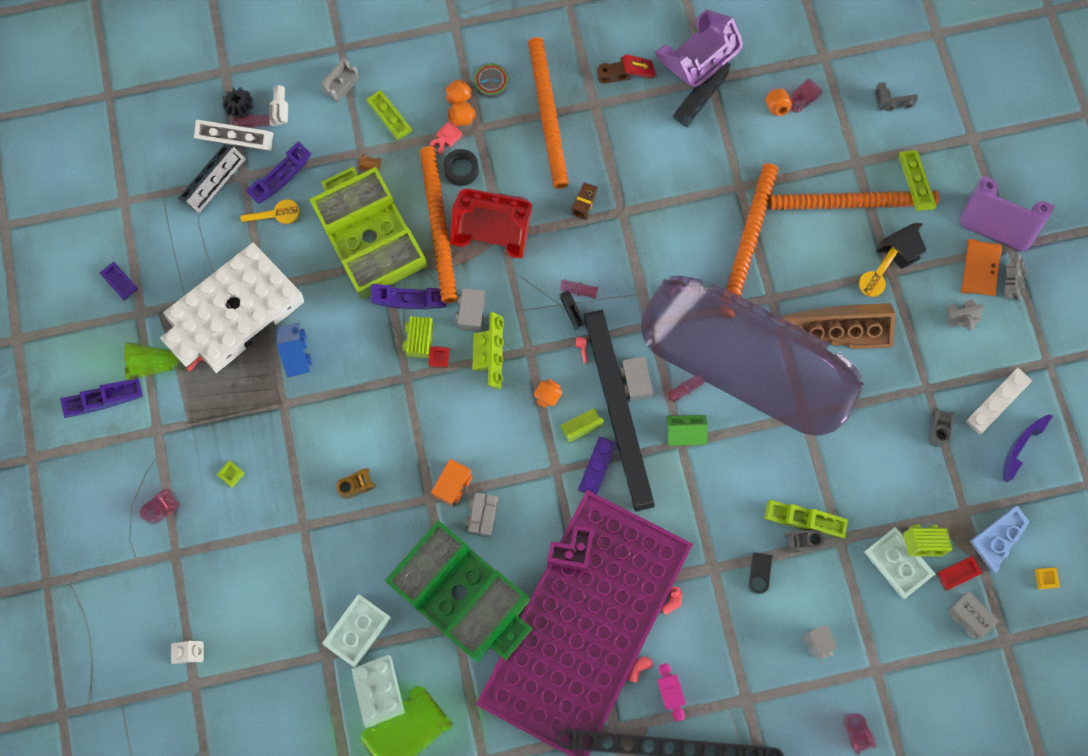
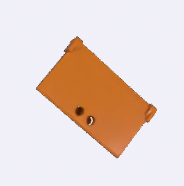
(978, 273)

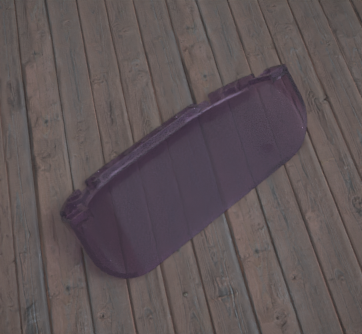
(751, 355)

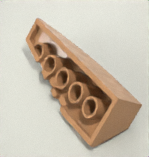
(849, 325)

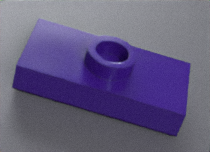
(118, 281)

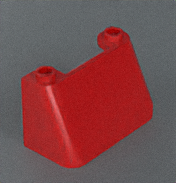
(491, 220)

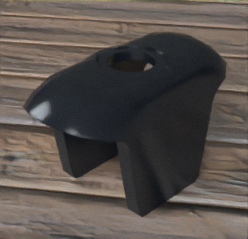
(906, 242)

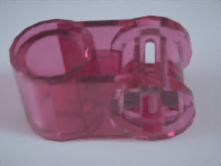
(804, 95)
(160, 506)
(859, 734)

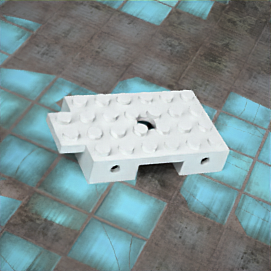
(213, 331)

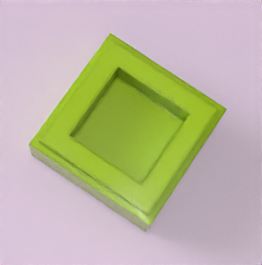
(230, 473)

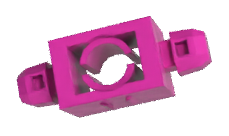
(671, 692)

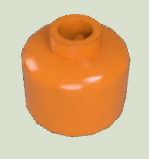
(457, 91)
(778, 102)
(461, 114)
(548, 393)

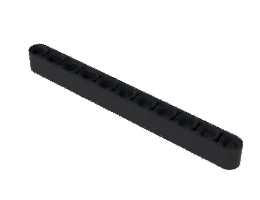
(619, 411)
(659, 744)

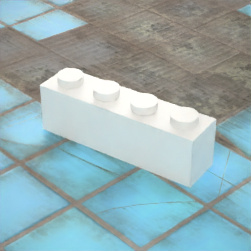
(233, 135)

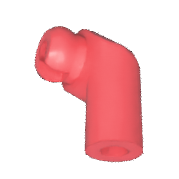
(675, 599)
(639, 665)

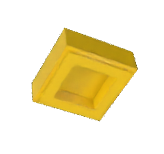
(1047, 578)

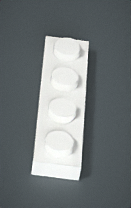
(998, 401)

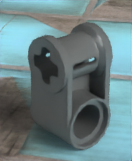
(941, 423)
(802, 540)

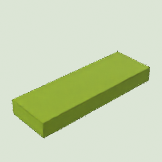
(389, 115)

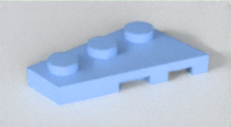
(998, 537)

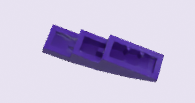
(101, 398)

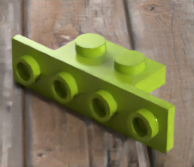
(488, 351)

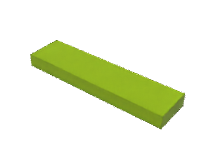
(917, 180)

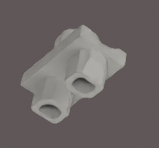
(964, 317)

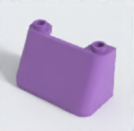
(705, 51)
(1002, 219)

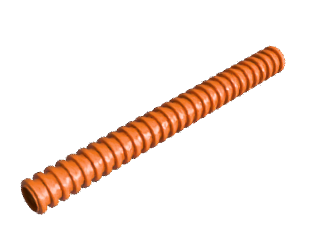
(548, 113)
(844, 200)
(438, 224)
(752, 228)

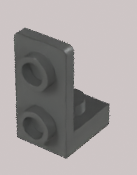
(886, 103)

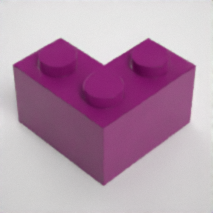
(574, 555)

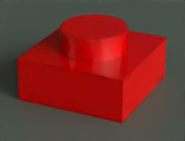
(439, 357)

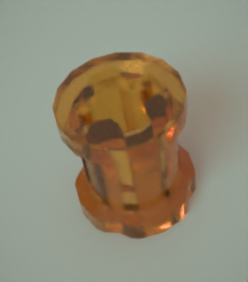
(369, 162)

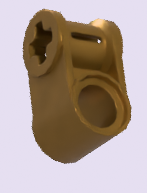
(356, 483)

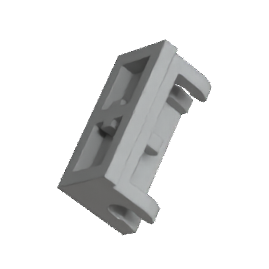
(340, 80)

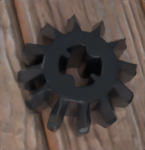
(231, 103)

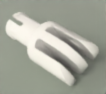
(278, 107)

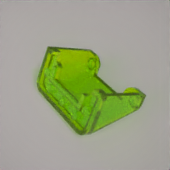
(411, 731)

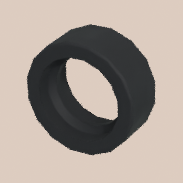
(461, 154)

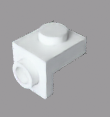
(187, 652)

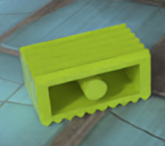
(419, 337)
(927, 541)

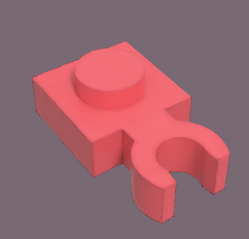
(446, 136)

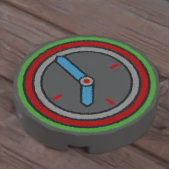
(491, 80)

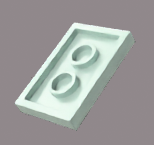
(893, 562)
(356, 630)
(377, 691)

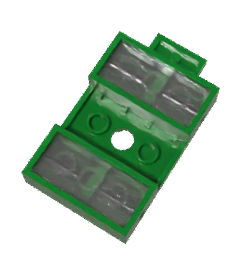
(485, 615)

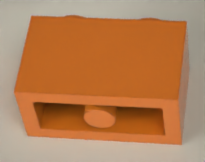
(451, 483)

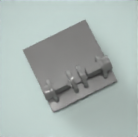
(1014, 275)

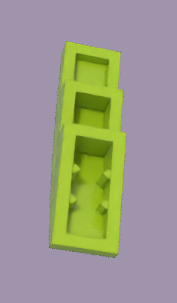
(806, 519)

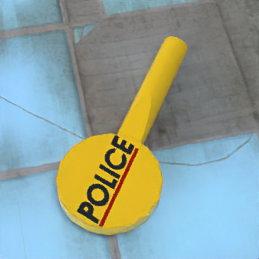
(285, 212)
(873, 282)

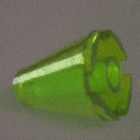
(147, 360)

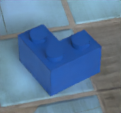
(291, 346)

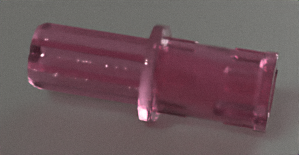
(252, 121)
(579, 288)
(685, 388)

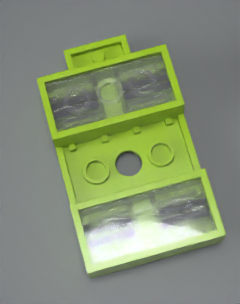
(362, 204)

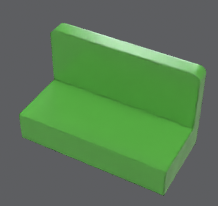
(687, 430)

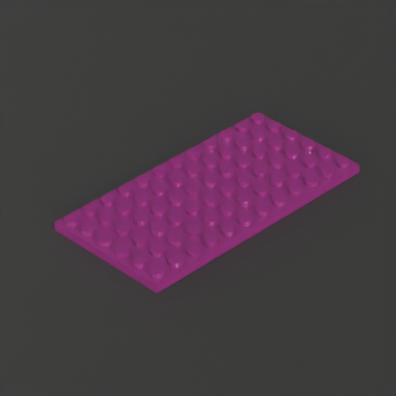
(586, 627)

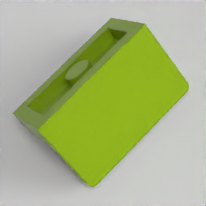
(582, 425)

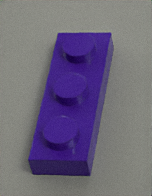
(597, 465)

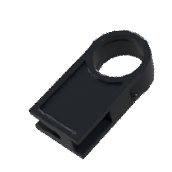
(571, 309)
(760, 567)

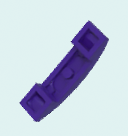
(280, 175)
(406, 298)
(1012, 464)

